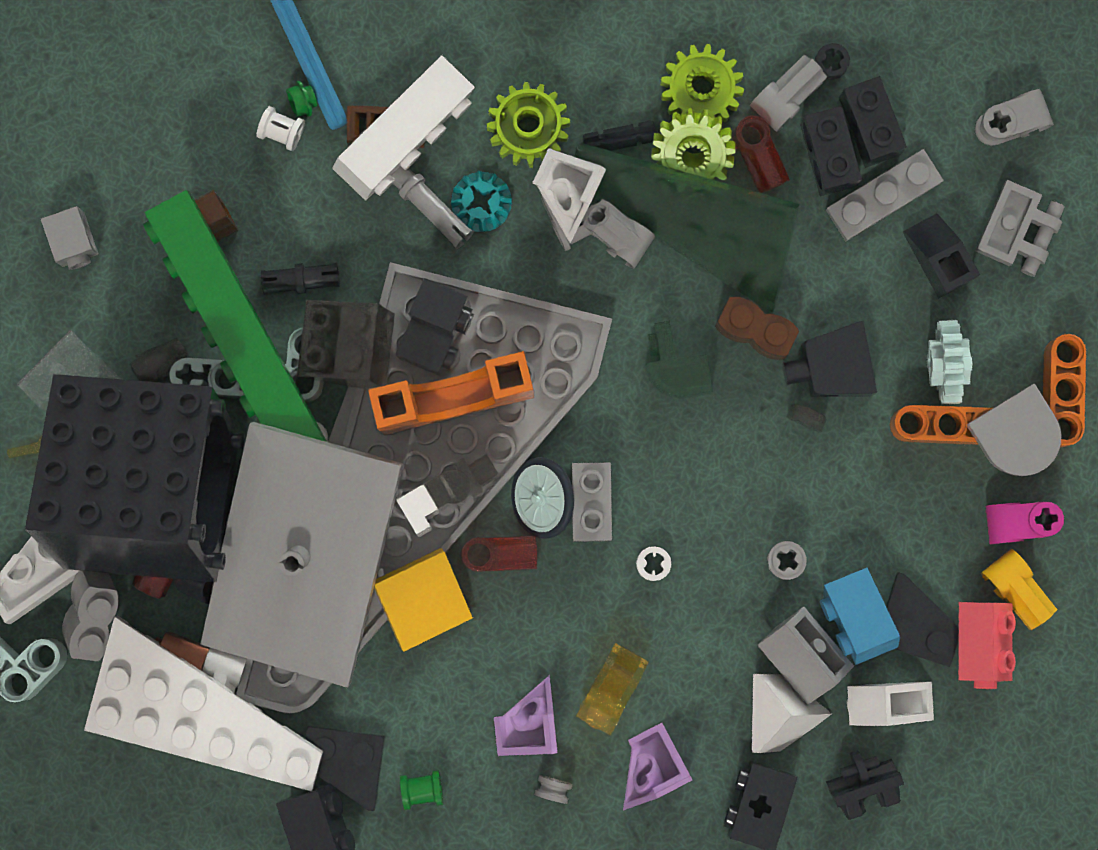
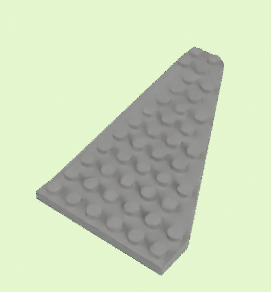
(563, 362)

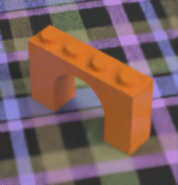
(409, 406)

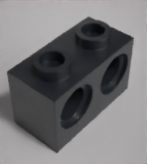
(830, 151)

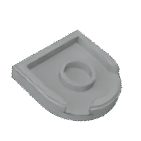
(1019, 434)

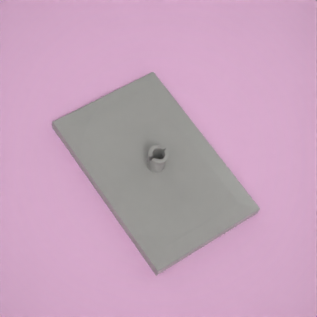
(332, 516)

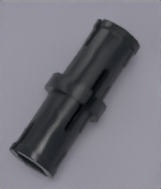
(300, 278)

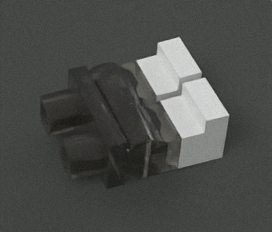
(447, 490)

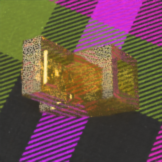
(612, 689)

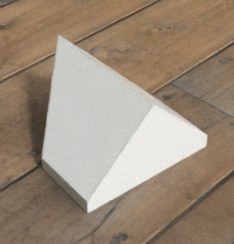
(568, 187)
(780, 714)

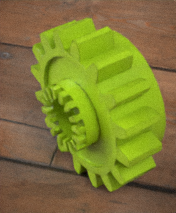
(706, 67)
(525, 104)
(699, 131)

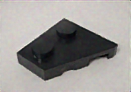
(921, 623)
(350, 762)

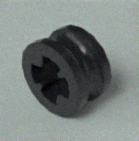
(842, 65)

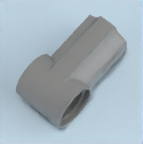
(782, 99)
(619, 233)

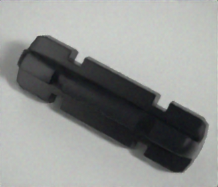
(622, 136)

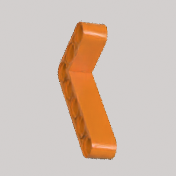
(1054, 371)

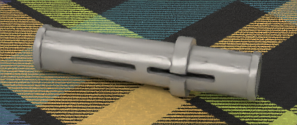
(414, 189)

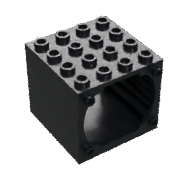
(134, 478)

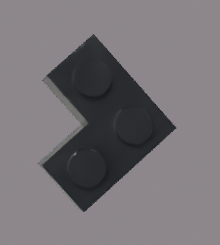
(434, 327)

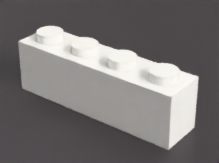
(403, 128)

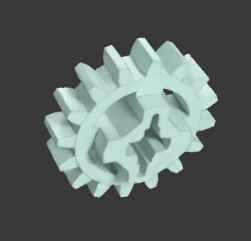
(949, 362)

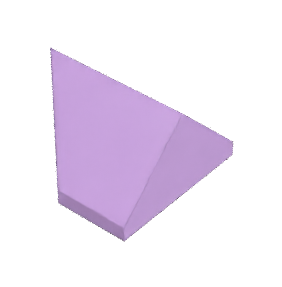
(528, 725)
(653, 767)

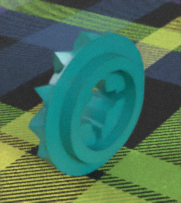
(477, 218)

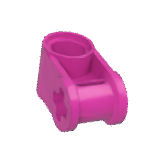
(1017, 521)

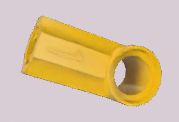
(1015, 584)

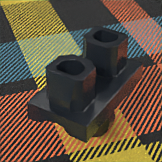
(864, 780)

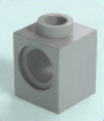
(70, 238)

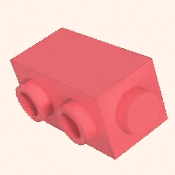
(986, 643)

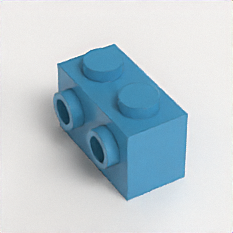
(860, 616)

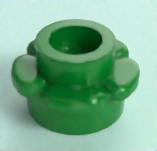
(301, 99)

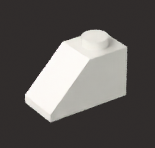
(890, 703)

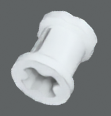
(280, 128)

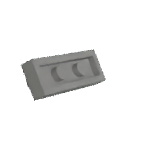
(884, 195)

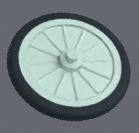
(542, 497)

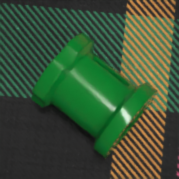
(421, 790)

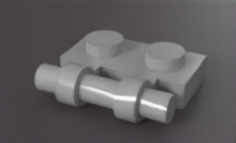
(1009, 223)

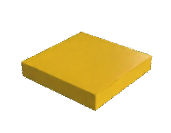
(422, 599)

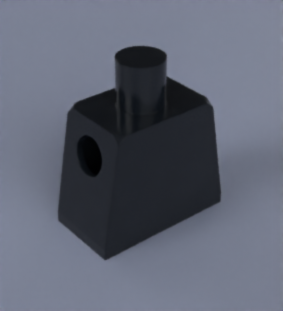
(835, 364)

